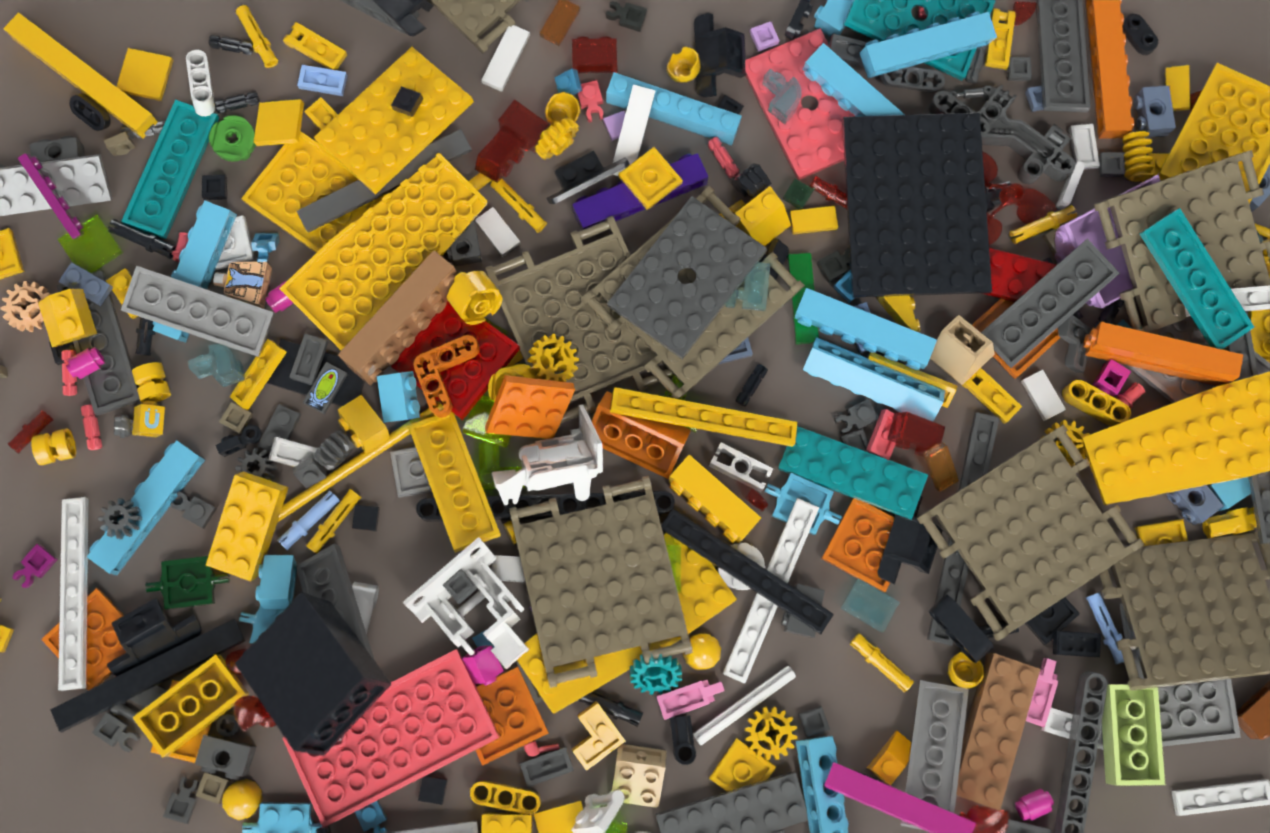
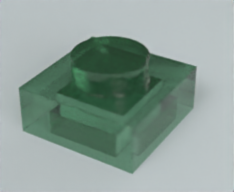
(798, 194)

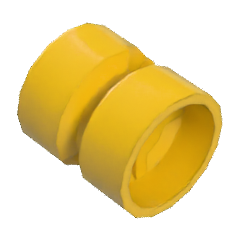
(151, 382)
(49, 447)

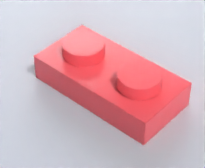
(878, 443)

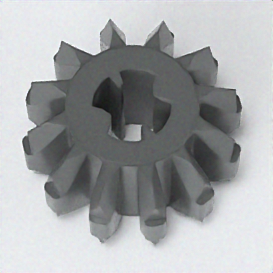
(334, 450)
(259, 459)
(116, 511)

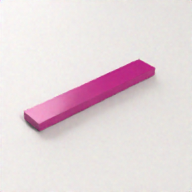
(895, 802)

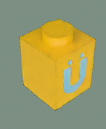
(148, 419)

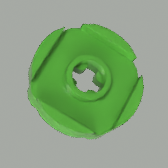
(226, 128)

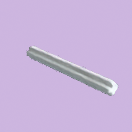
(744, 705)

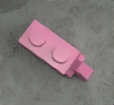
(1043, 694)
(688, 698)

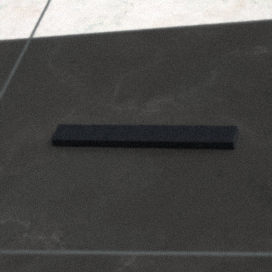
(747, 571)
(147, 675)

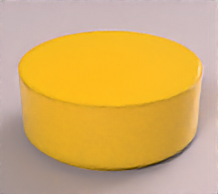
(508, 526)

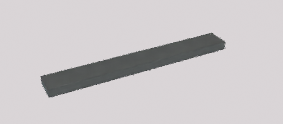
(358, 194)

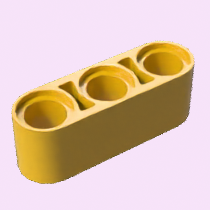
(1085, 404)
(493, 797)

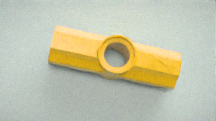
(1232, 522)

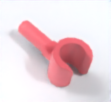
(532, 749)

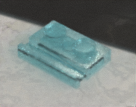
(870, 605)

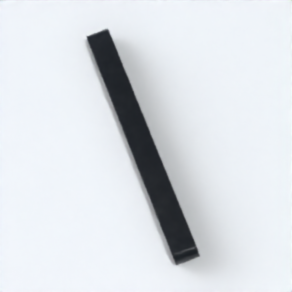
(537, 499)

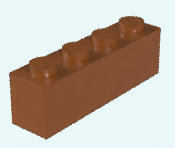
(1255, 714)

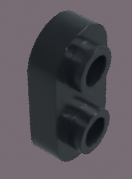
(795, 26)
(1137, 34)
(90, 112)

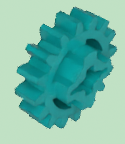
(655, 675)

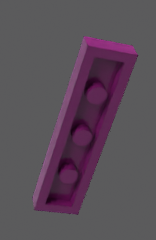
(46, 187)

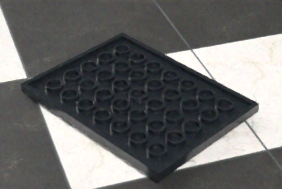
(916, 205)

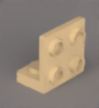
(639, 774)

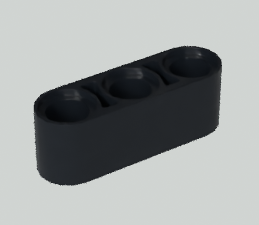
(961, 628)

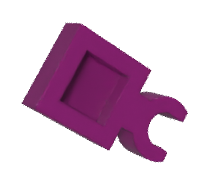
(36, 563)

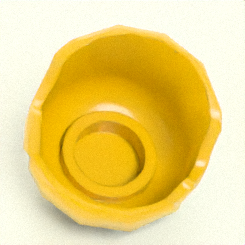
(684, 65)
(562, 106)
(705, 652)
(965, 672)
(242, 799)

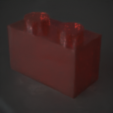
(594, 55)
(523, 124)
(500, 155)
(915, 432)

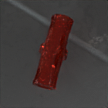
(830, 191)
(25, 436)

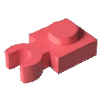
(590, 98)

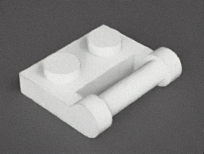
(598, 819)

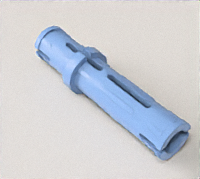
(308, 520)
(1106, 625)

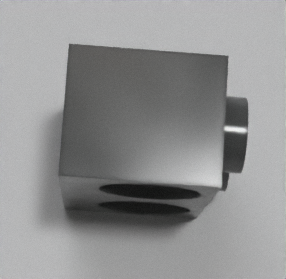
(467, 239)

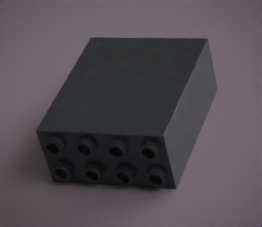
(312, 674)

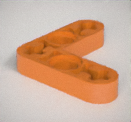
(436, 365)

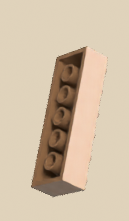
(400, 319)
(995, 729)

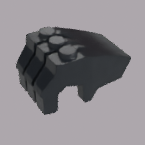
(751, 181)

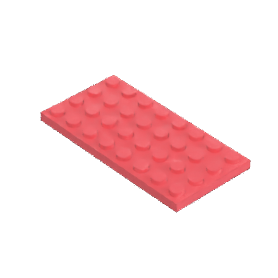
(403, 736)

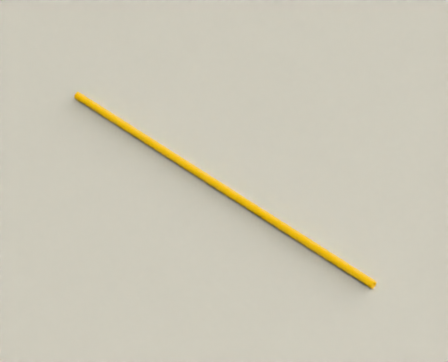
(395, 437)

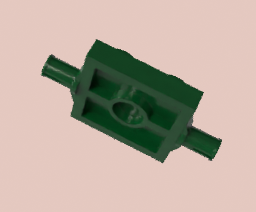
(187, 583)

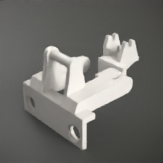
(561, 461)
(451, 620)

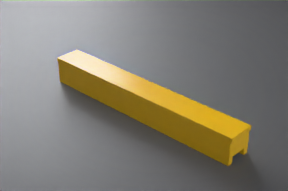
(80, 75)

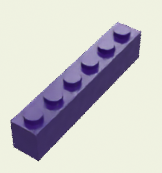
(622, 202)

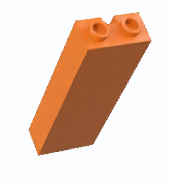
(1163, 354)

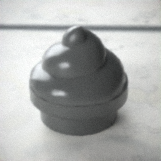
(123, 426)

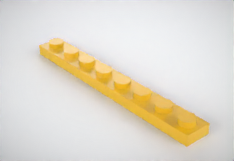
(703, 417)

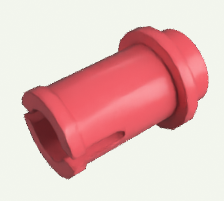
(181, 243)
(1131, 394)

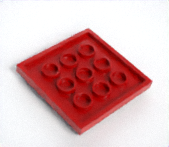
(469, 379)

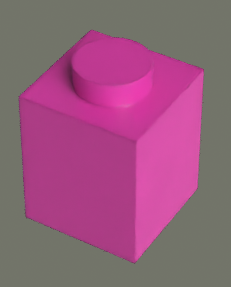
(483, 665)

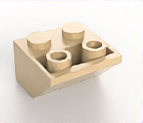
(961, 350)

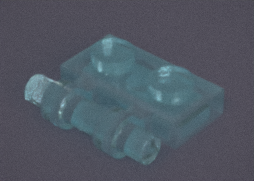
(755, 289)

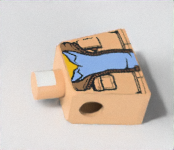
(246, 282)

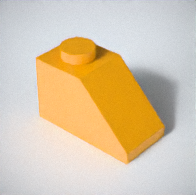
(891, 758)

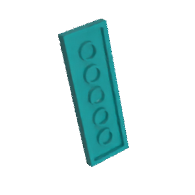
(169, 170)
(1196, 280)
(854, 472)

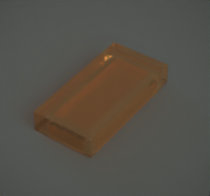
(559, 21)
(941, 466)

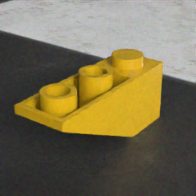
(901, 310)

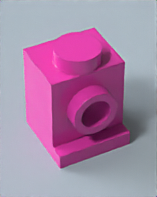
(1115, 374)

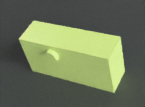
(1132, 737)

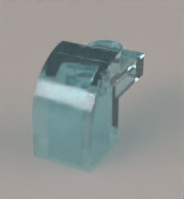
(787, 95)
(220, 363)

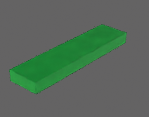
(801, 269)

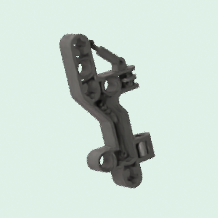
(1016, 134)

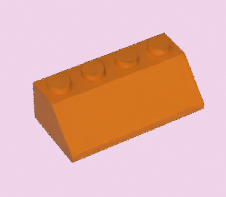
(640, 440)

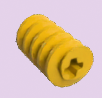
(1136, 157)

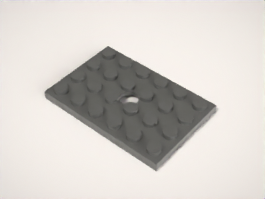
(681, 312)

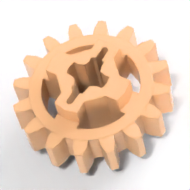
(21, 300)

